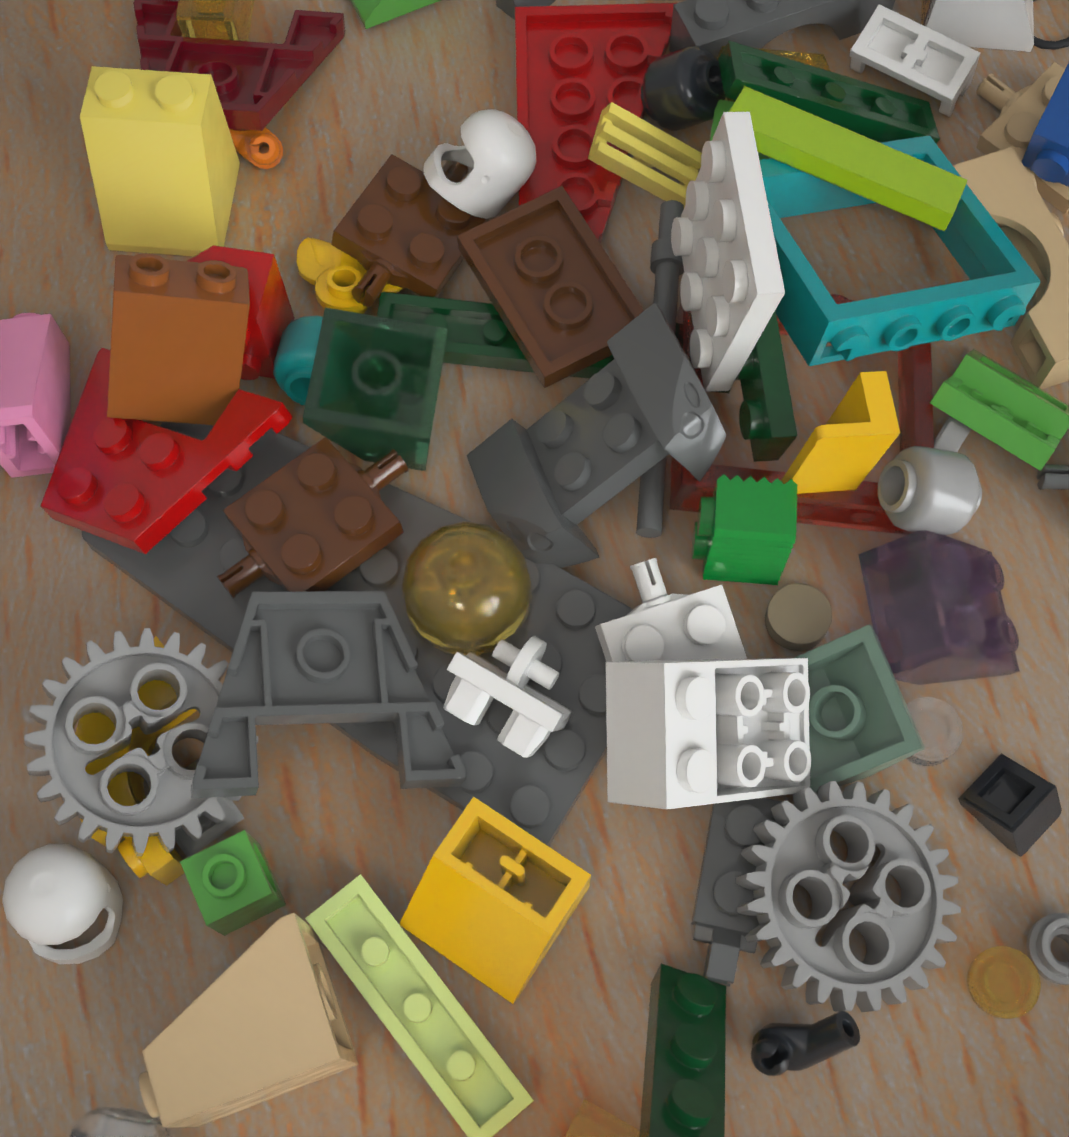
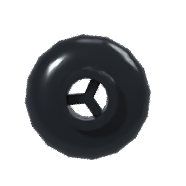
(682, 88)

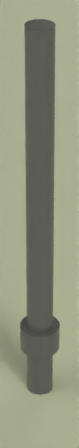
(667, 271)

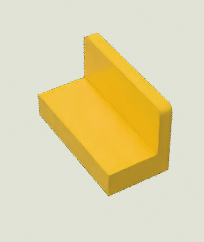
(851, 441)

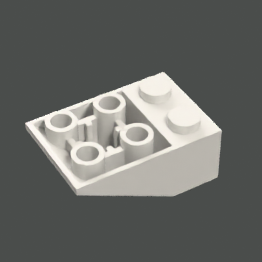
(706, 730)

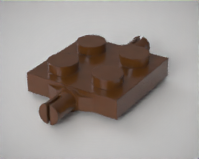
(404, 231)
(313, 521)

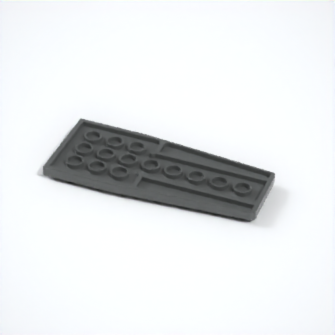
(562, 612)

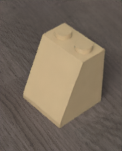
(250, 1034)

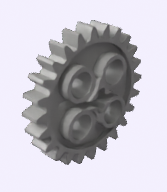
(111, 687)
(896, 936)

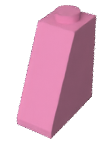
(33, 394)

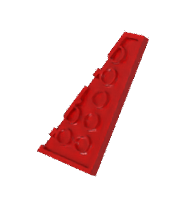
(569, 71)

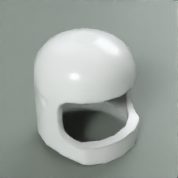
(500, 161)
(58, 896)

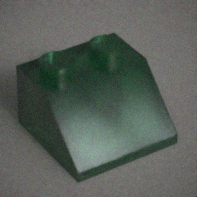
(376, 385)

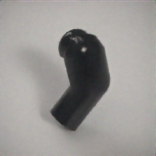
(800, 1046)

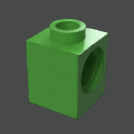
(232, 883)

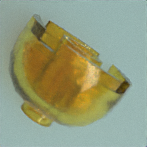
(466, 588)

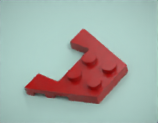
(143, 479)

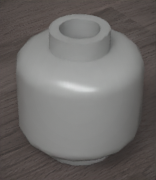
(929, 490)

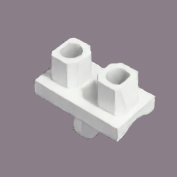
(480, 682)

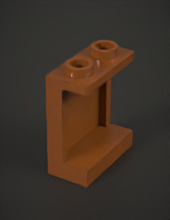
(176, 338)

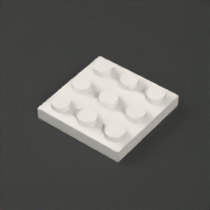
(727, 254)

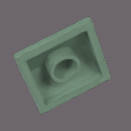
(855, 711)

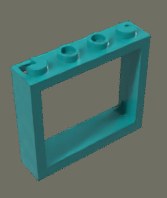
(991, 299)

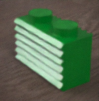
(746, 530)

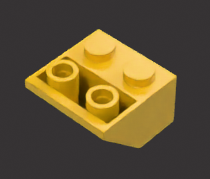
(494, 899)

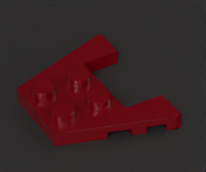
(248, 76)

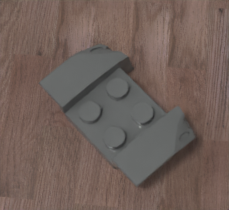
(598, 443)

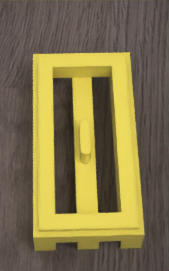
(649, 149)

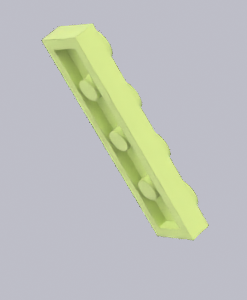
(419, 1010)

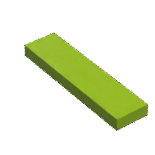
(851, 160)

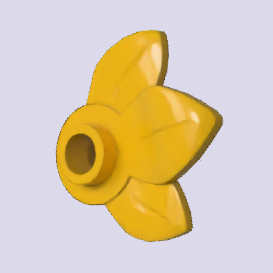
(333, 275)

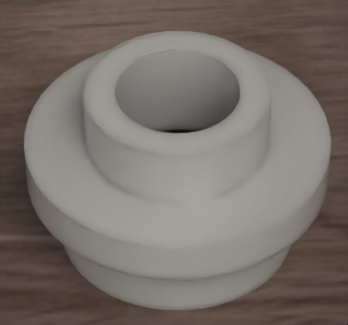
(1039, 947)

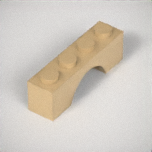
(1013, 201)

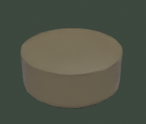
(798, 616)

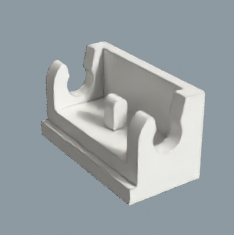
(915, 56)

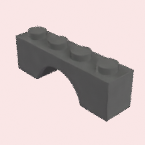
(760, 21)

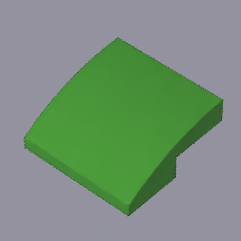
(1004, 408)

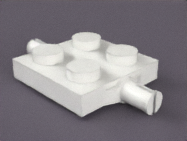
(672, 624)

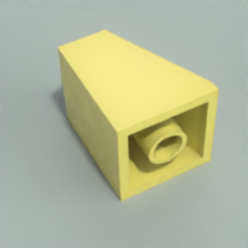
(159, 160)

